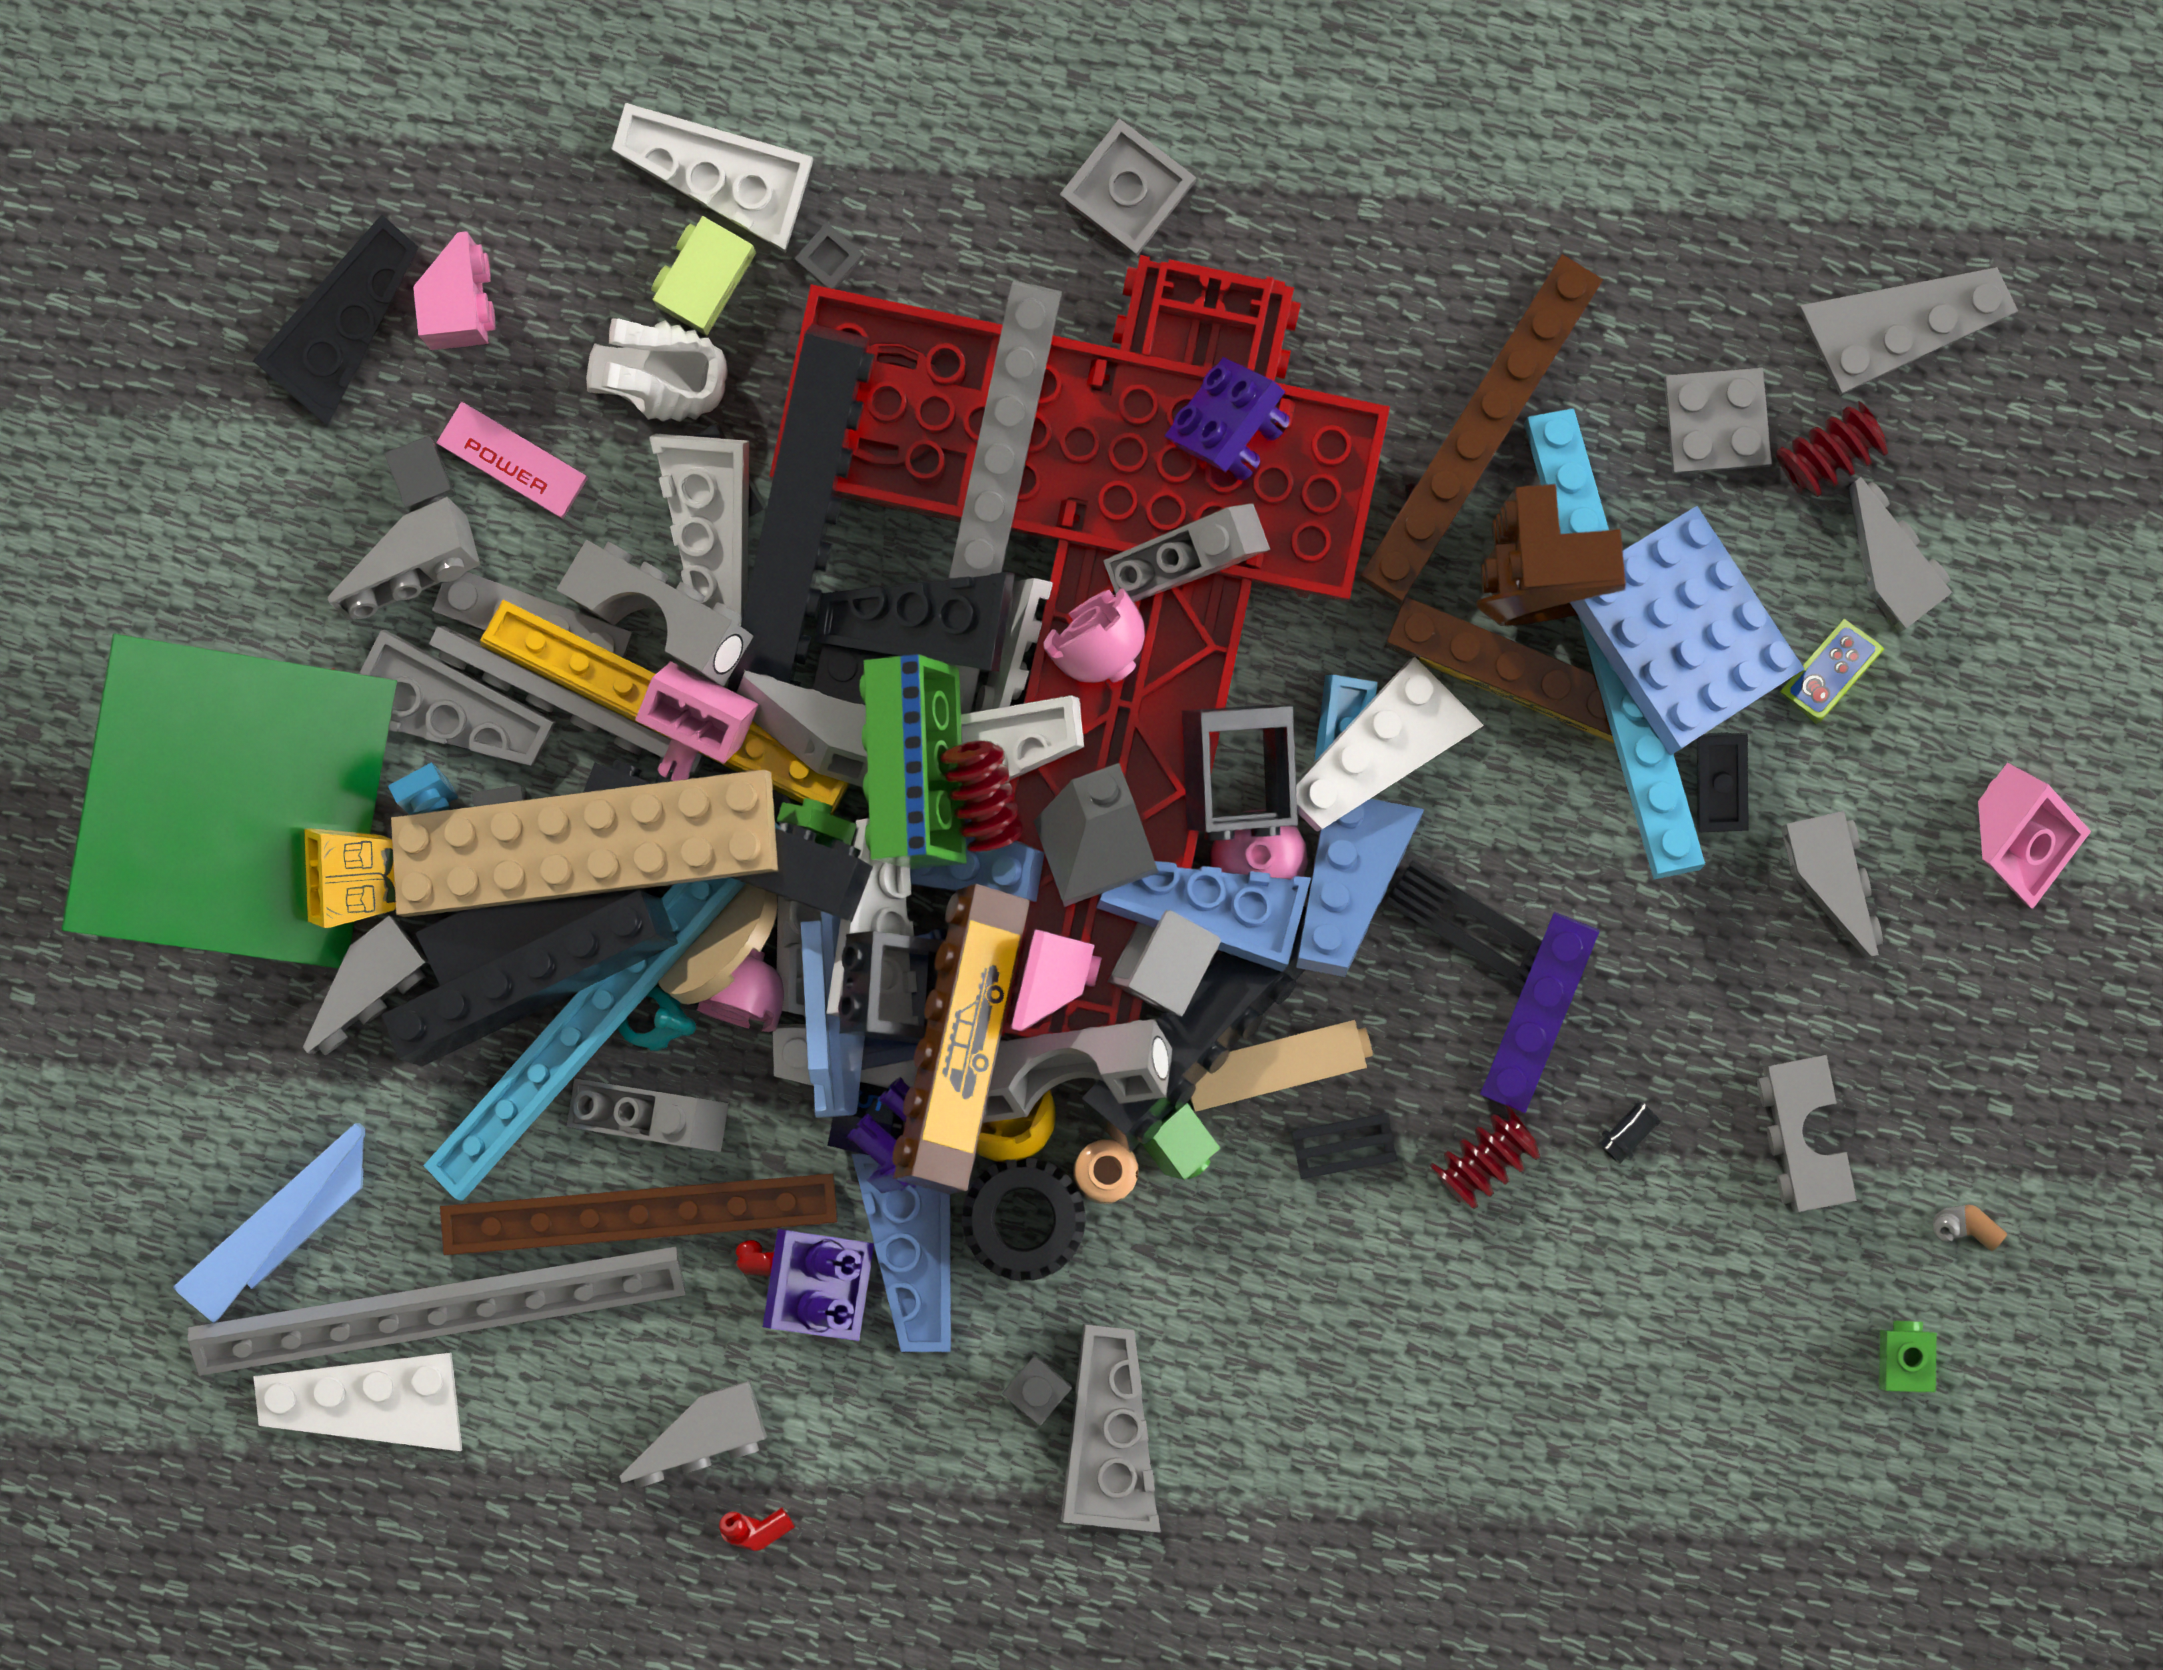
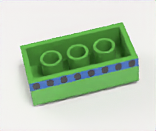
(909, 723)

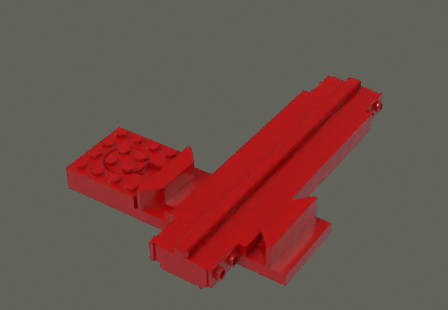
(1102, 485)

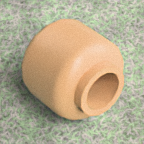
(1105, 1171)

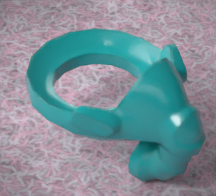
(669, 1023)

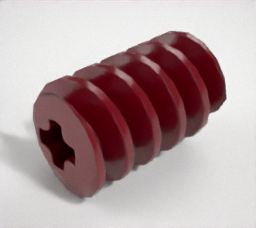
(1832, 449)
(985, 793)
(1487, 1159)

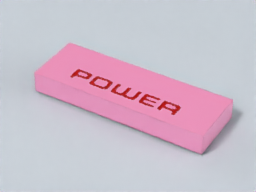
(512, 460)

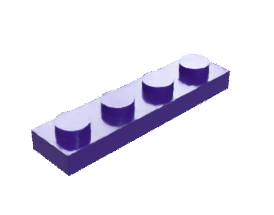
(1539, 1012)

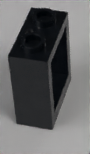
(1278, 769)
(862, 982)

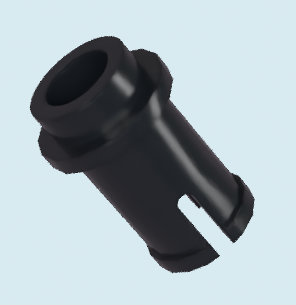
(1629, 1132)

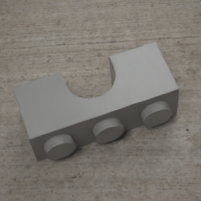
(1808, 1177)

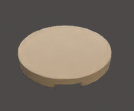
(722, 947)

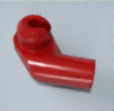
(752, 1259)
(754, 1533)

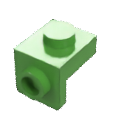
(817, 818)

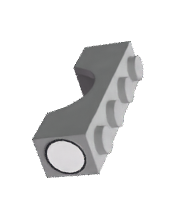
(696, 636)
(1125, 1056)

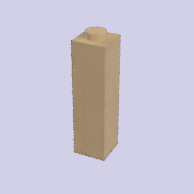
(1284, 1064)

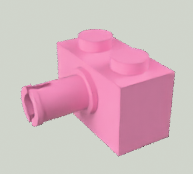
(695, 716)

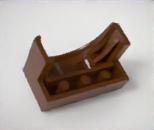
(1540, 571)

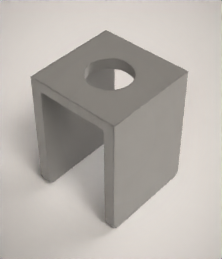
(1165, 962)

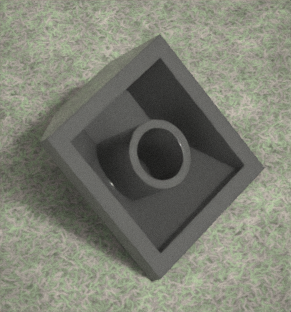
(1094, 836)

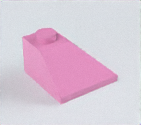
(2027, 832)
(1053, 977)

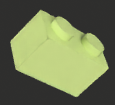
(702, 275)

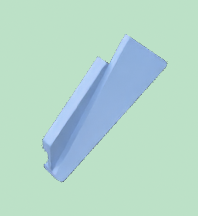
(832, 1056)
(277, 1227)

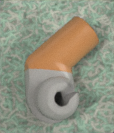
(1967, 1221)

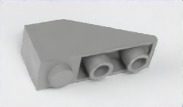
(1188, 552)
(414, 555)
(1894, 568)
(811, 726)
(1826, 867)
(369, 973)
(647, 1115)
(711, 1425)

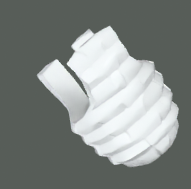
(659, 370)

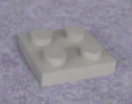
(1127, 187)
(1717, 421)

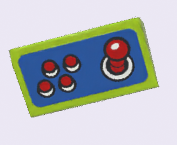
(1831, 671)

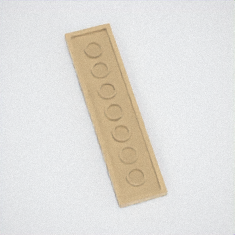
(584, 843)

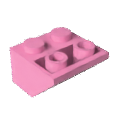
(451, 297)

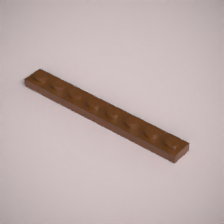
(1480, 429)
(638, 1214)

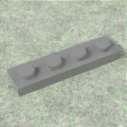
(476, 600)

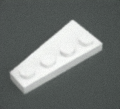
(728, 173)

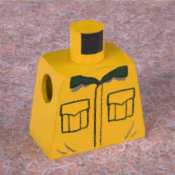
(348, 876)

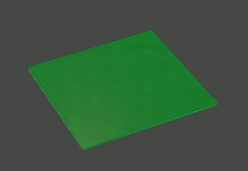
(206, 793)

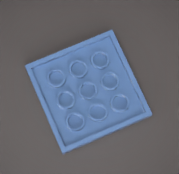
(1688, 632)

